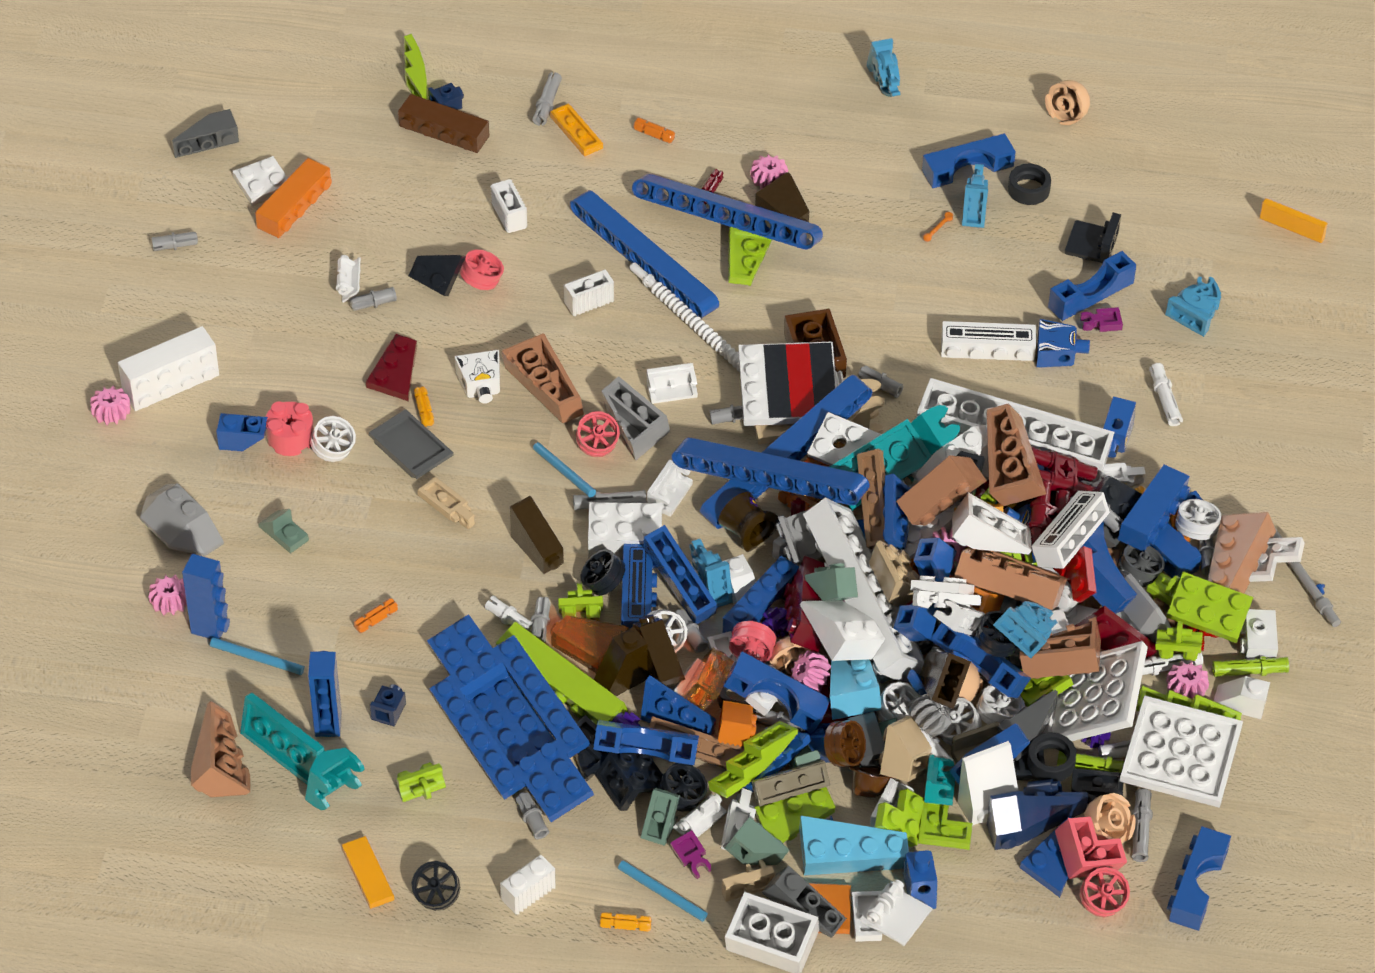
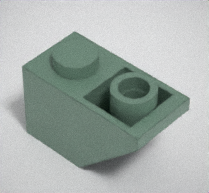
(834, 583)
(756, 844)

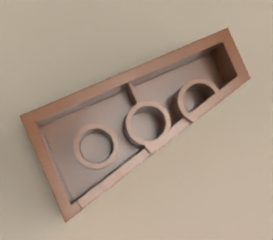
(543, 375)
(1011, 458)
(1239, 547)
(1010, 577)

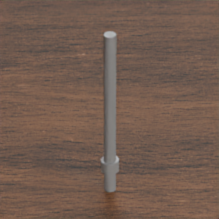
(1322, 604)

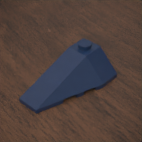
(1019, 817)

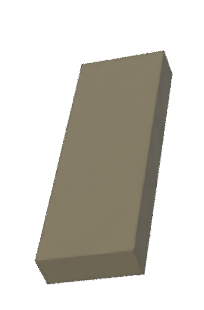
(790, 783)

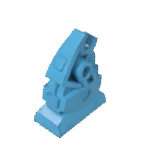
(884, 66)
(975, 199)
(1195, 305)
(712, 572)
(1027, 626)

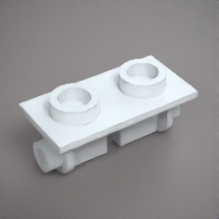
(348, 277)
(702, 816)

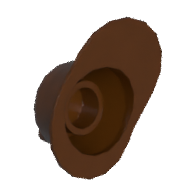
(868, 781)

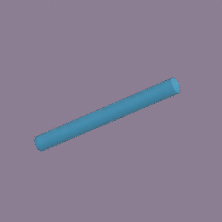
(564, 469)
(257, 656)
(662, 891)

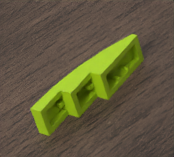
(414, 68)
(1197, 702)
(756, 757)

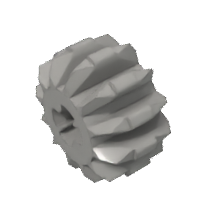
(929, 716)

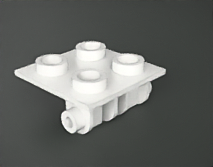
(896, 913)

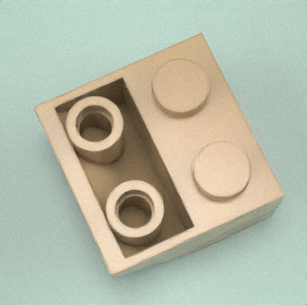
(893, 573)
(905, 750)

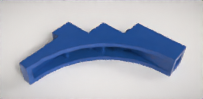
(1111, 586)

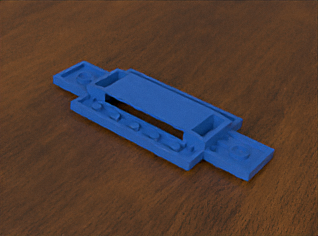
(502, 724)

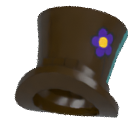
(748, 520)

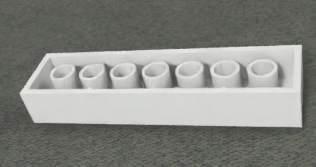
(1044, 429)
(842, 541)

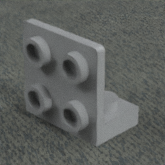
(798, 538)

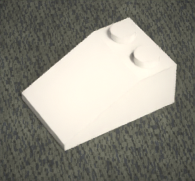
(988, 528)
(843, 630)
(985, 775)

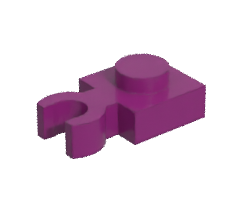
(1105, 319)
(690, 851)

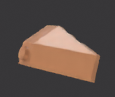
(217, 760)

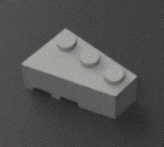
(638, 419)

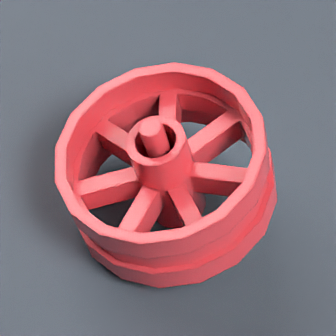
(479, 269)
(597, 434)
(753, 640)
(1104, 892)

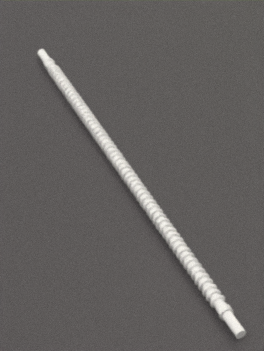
(686, 315)

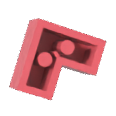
(1084, 852)

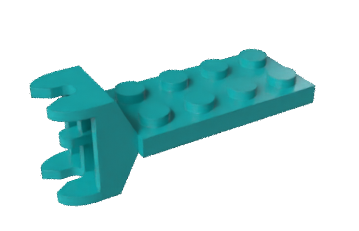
(906, 445)
(298, 752)

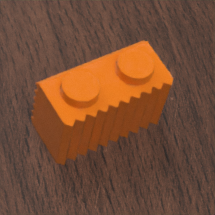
(736, 723)

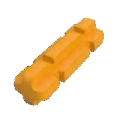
(424, 406)
(625, 921)

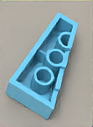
(853, 688)
(848, 847)

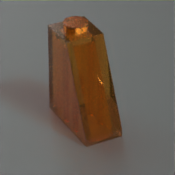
(584, 639)
(708, 679)

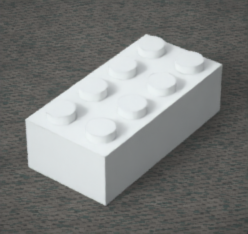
(169, 368)

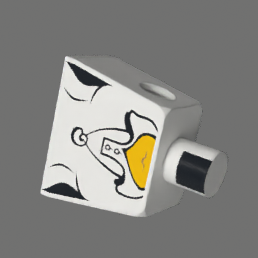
(479, 374)

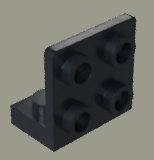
(1092, 240)
(627, 775)

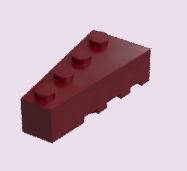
(799, 590)

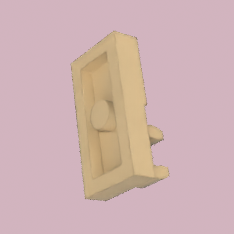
(749, 881)

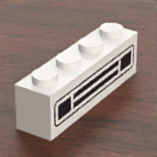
(988, 341)
(1070, 529)

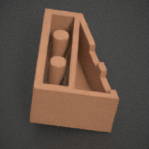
(940, 489)
(1066, 653)

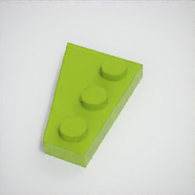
(745, 255)
(784, 816)

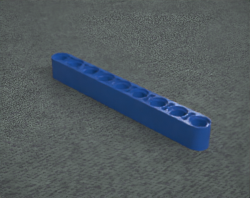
(736, 209)
(641, 250)
(796, 441)
(770, 471)

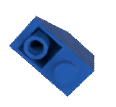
(239, 431)

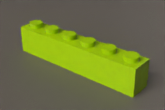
(567, 680)

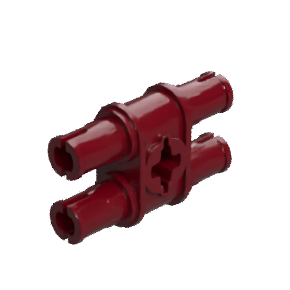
(1064, 470)
(1043, 512)

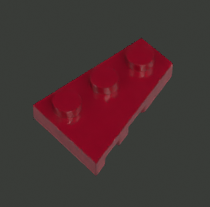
(395, 368)
(1116, 632)

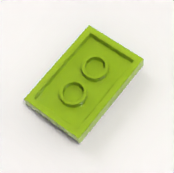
(1209, 607)

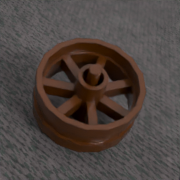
(845, 743)

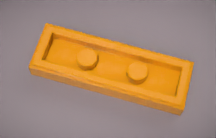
(576, 129)
(1293, 220)
(367, 872)

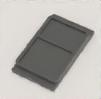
(410, 444)

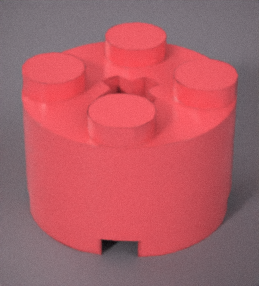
(289, 427)

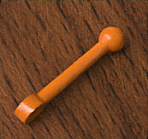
(947, 217)

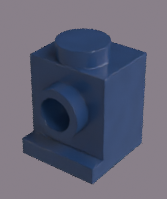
(447, 95)
(388, 705)

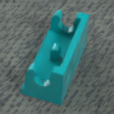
(939, 783)

